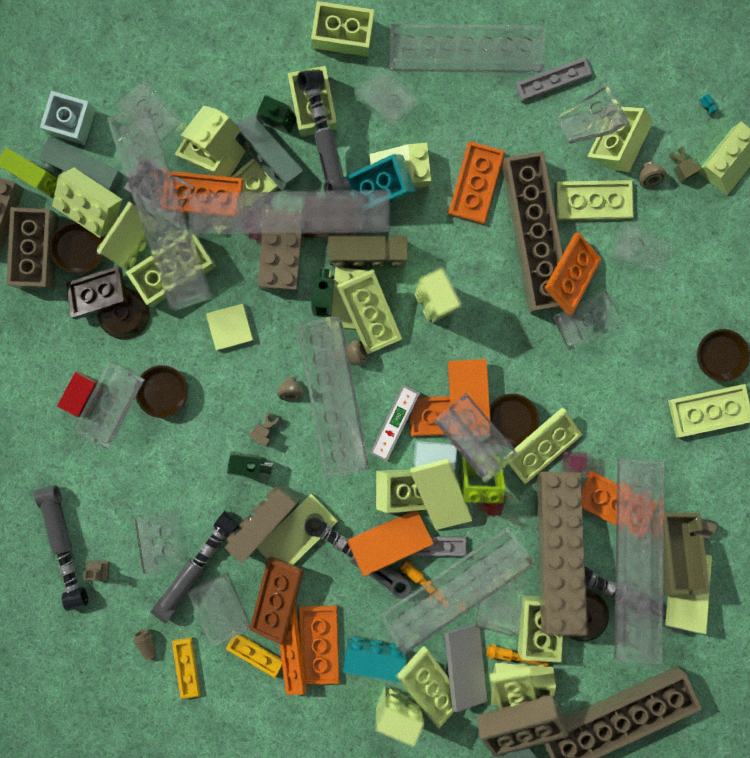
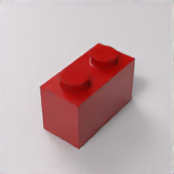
(77, 394)

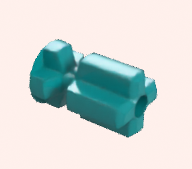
(707, 101)

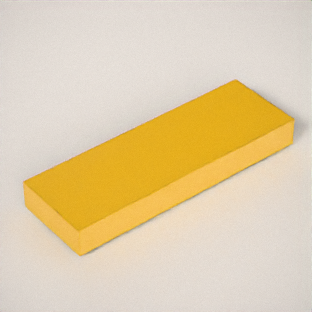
(255, 655)
(186, 668)

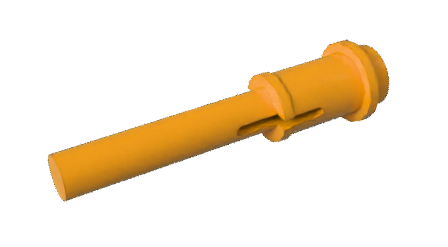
(412, 572)
(508, 655)

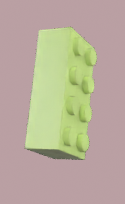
(147, 279)
(436, 296)

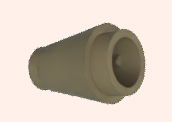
(144, 642)

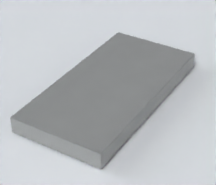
(465, 667)

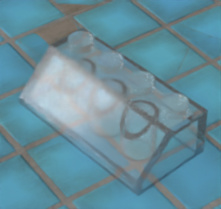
(108, 404)

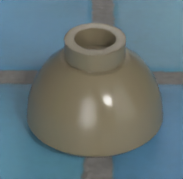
(652, 175)
(357, 352)
(290, 390)

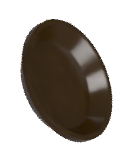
(75, 249)
(126, 320)
(723, 355)
(162, 391)
(514, 417)
(596, 617)

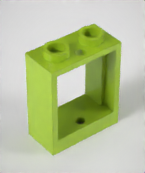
(28, 172)
(481, 494)

